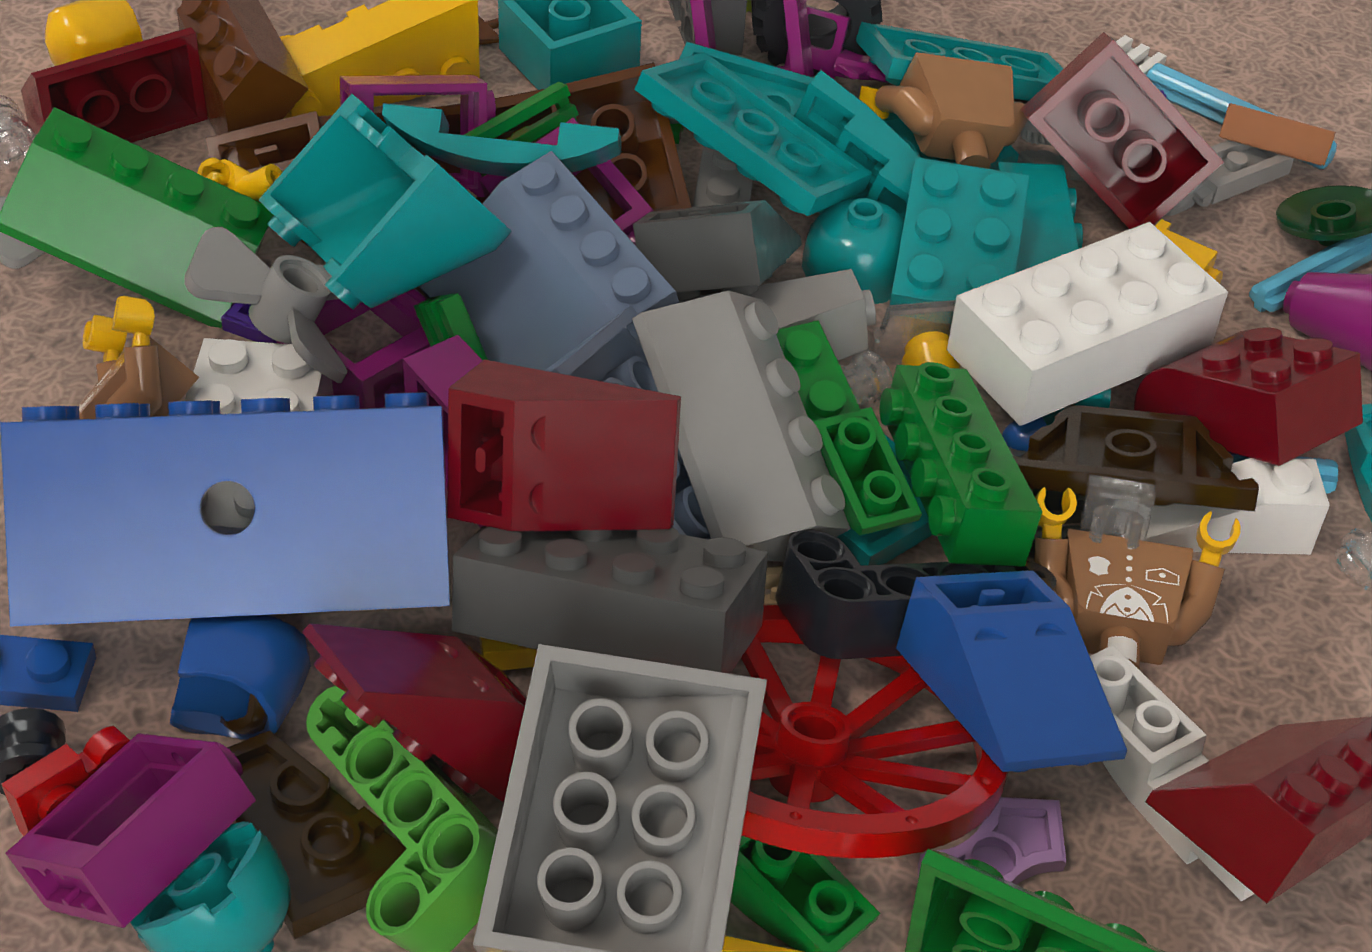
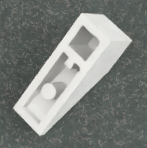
(1285, 519)

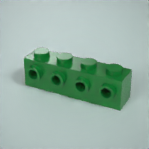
(960, 466)

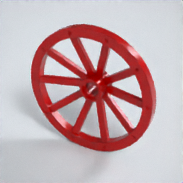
(817, 753)

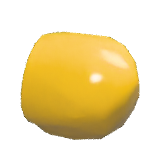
(89, 29)

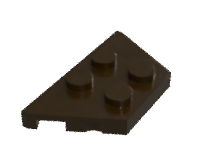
(1136, 447)

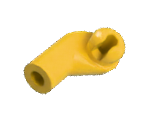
(238, 178)

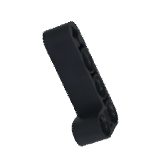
(855, 608)

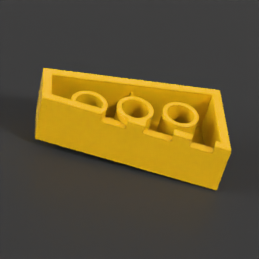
(385, 41)

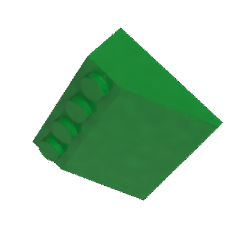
(977, 910)

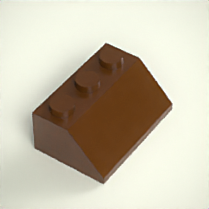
(242, 63)

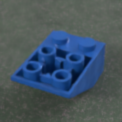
(1010, 669)

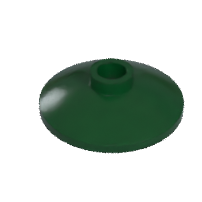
(1327, 213)

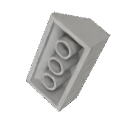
(741, 421)

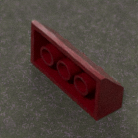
(1278, 802)

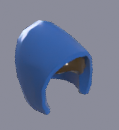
(239, 675)

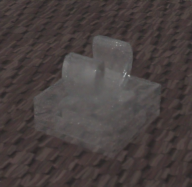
(1117, 509)

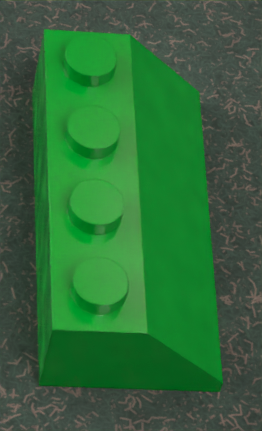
(124, 212)

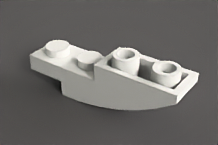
(1159, 748)

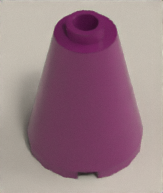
(1334, 309)

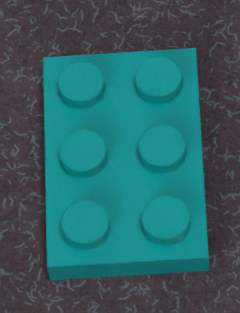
(957, 230)

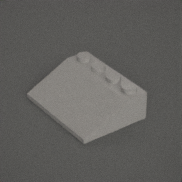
(622, 808)

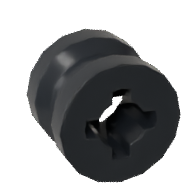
(27, 738)

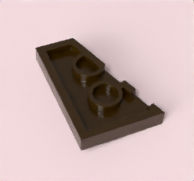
(321, 838)

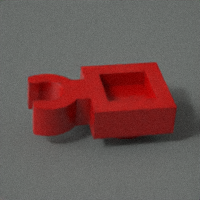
(53, 778)

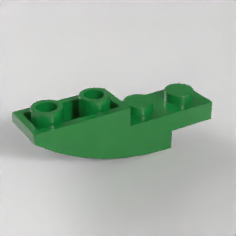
(851, 436)
(799, 898)

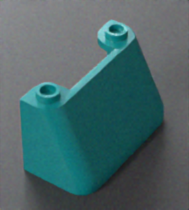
(377, 210)

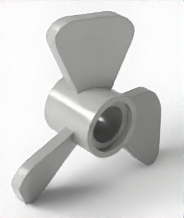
(281, 297)

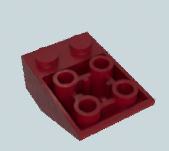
(559, 452)
(435, 695)

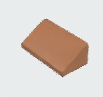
(1277, 134)

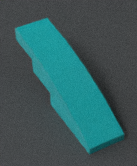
(862, 136)

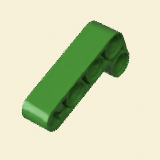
(440, 880)

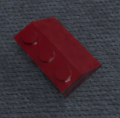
(125, 90)

